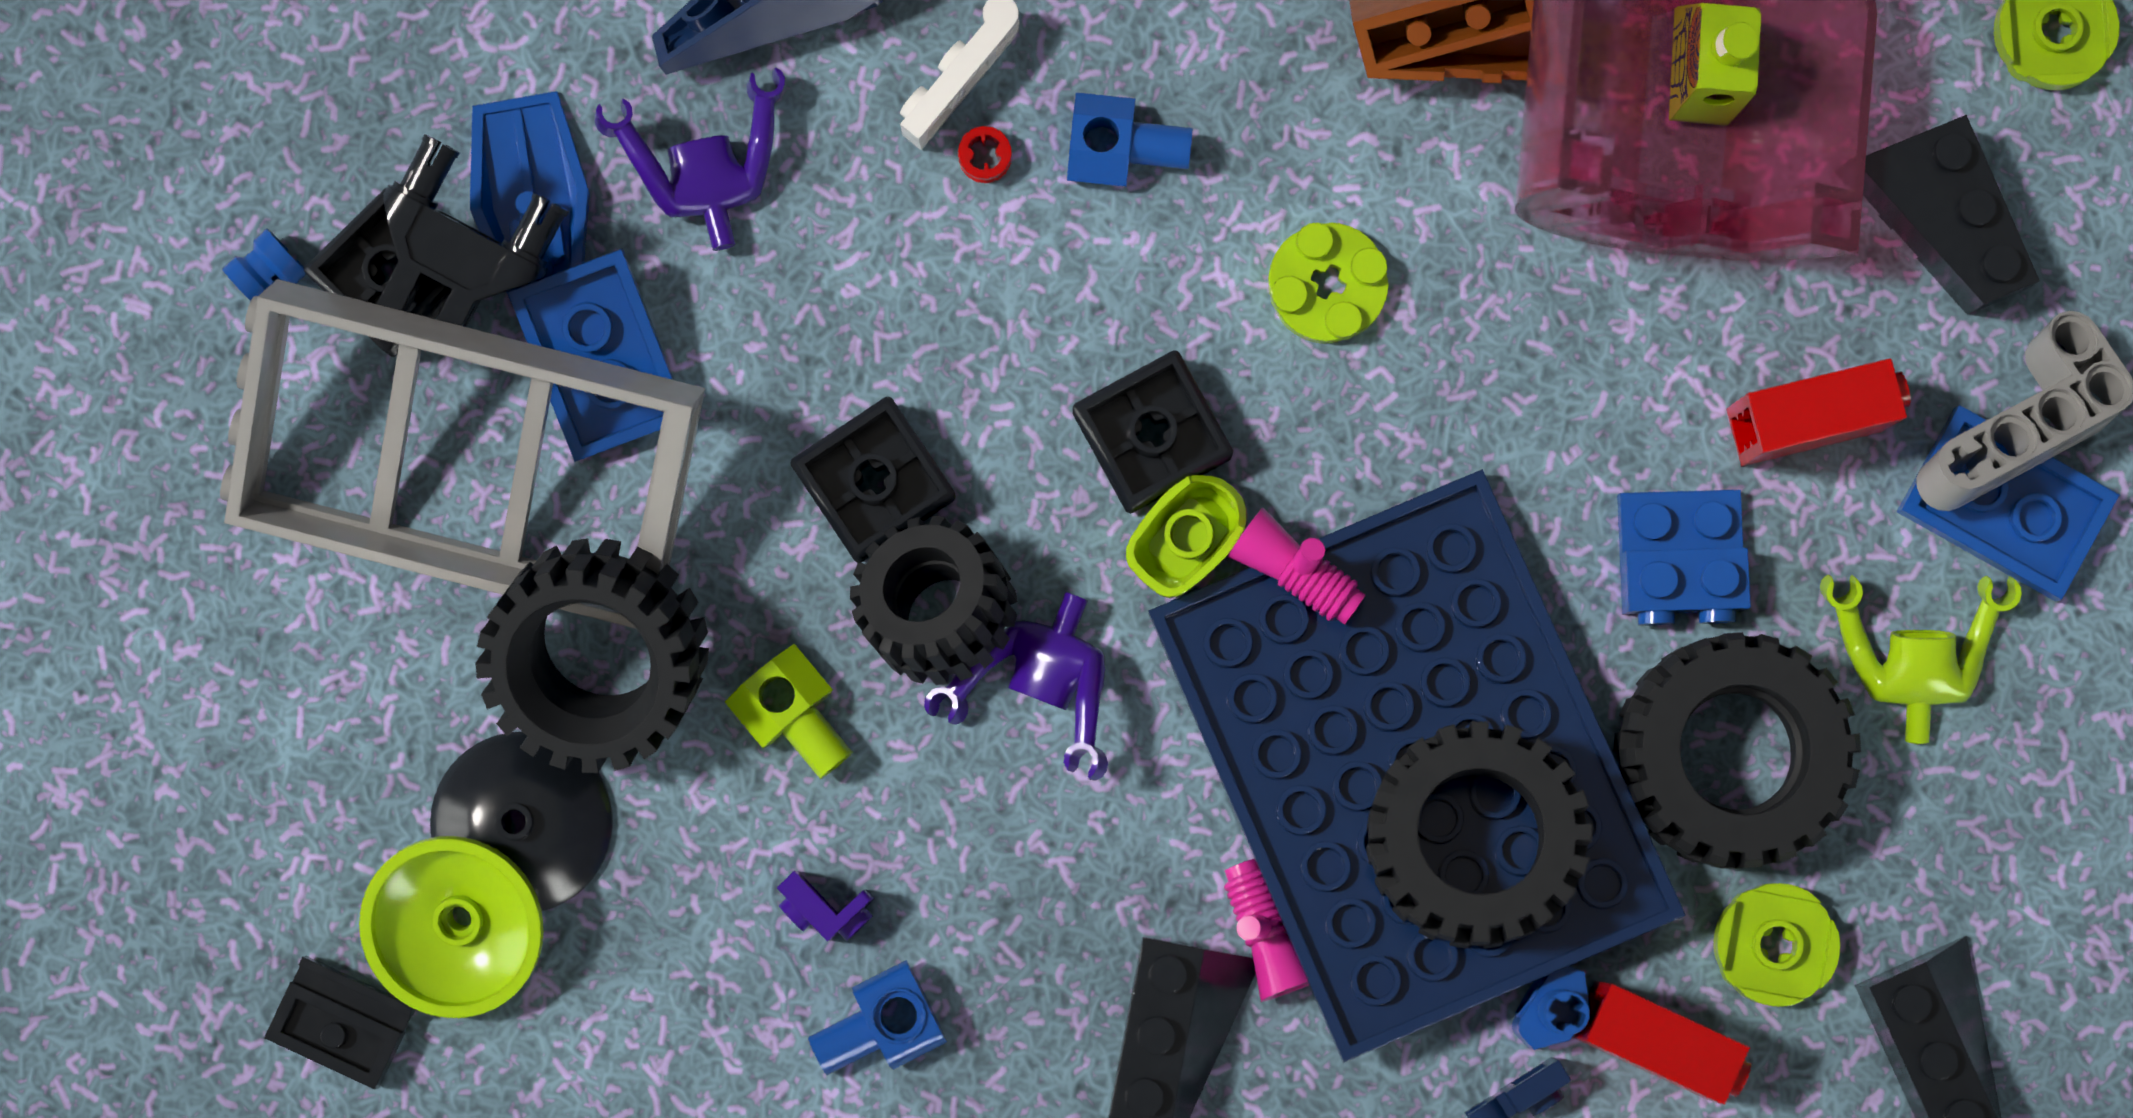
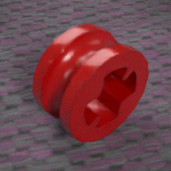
(1002, 152)

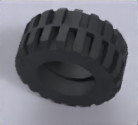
(1816, 733)

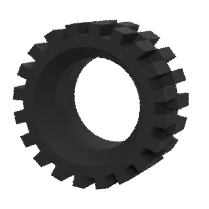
(557, 711)
(1461, 915)

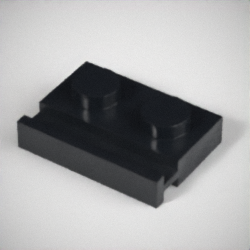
(340, 1022)

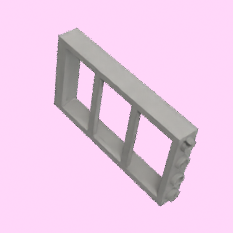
(410, 548)

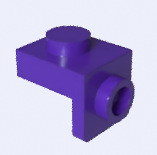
(808, 907)

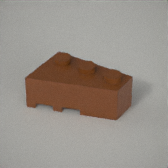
(1443, 38)

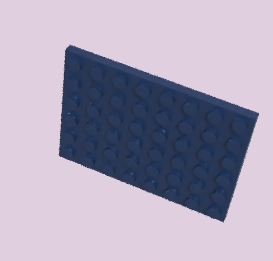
(1320, 710)

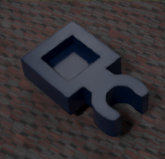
(1533, 1091)

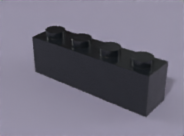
(1176, 1027)
(1935, 1033)

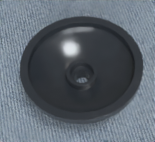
(563, 810)

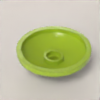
(423, 950)

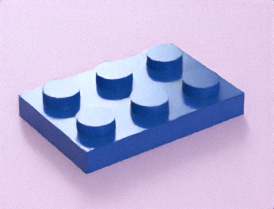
(601, 317)
(2027, 527)

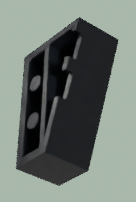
(1951, 214)

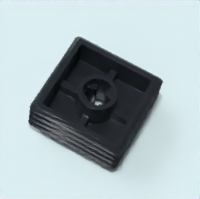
(353, 263)
(1164, 394)
(882, 440)

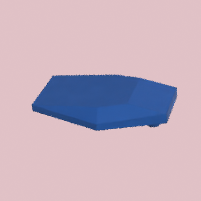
(525, 150)

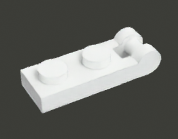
(961, 70)

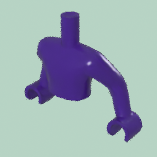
(704, 170)
(1050, 669)

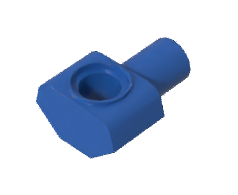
(1136, 141)
(1553, 1009)
(866, 1031)

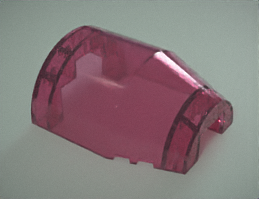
(1622, 176)

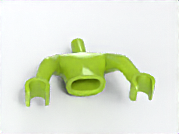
(1920, 663)

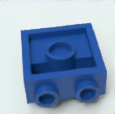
(1682, 556)

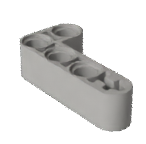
(2065, 401)

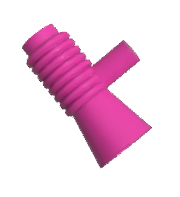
(1298, 568)
(1260, 926)

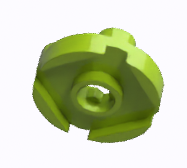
(2049, 65)
(1339, 315)
(1803, 923)

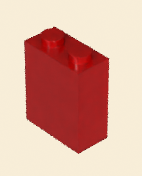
(1818, 411)
(1664, 1043)

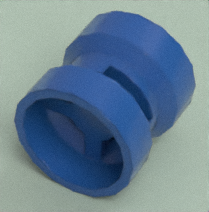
(263, 266)

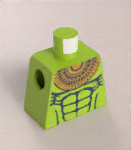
(1713, 55)

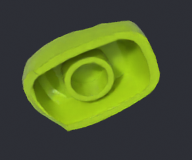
(1186, 534)

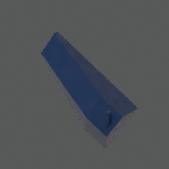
(722, 28)

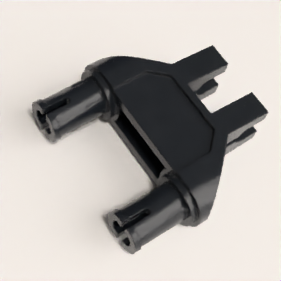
(452, 251)

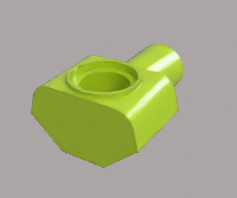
(801, 722)

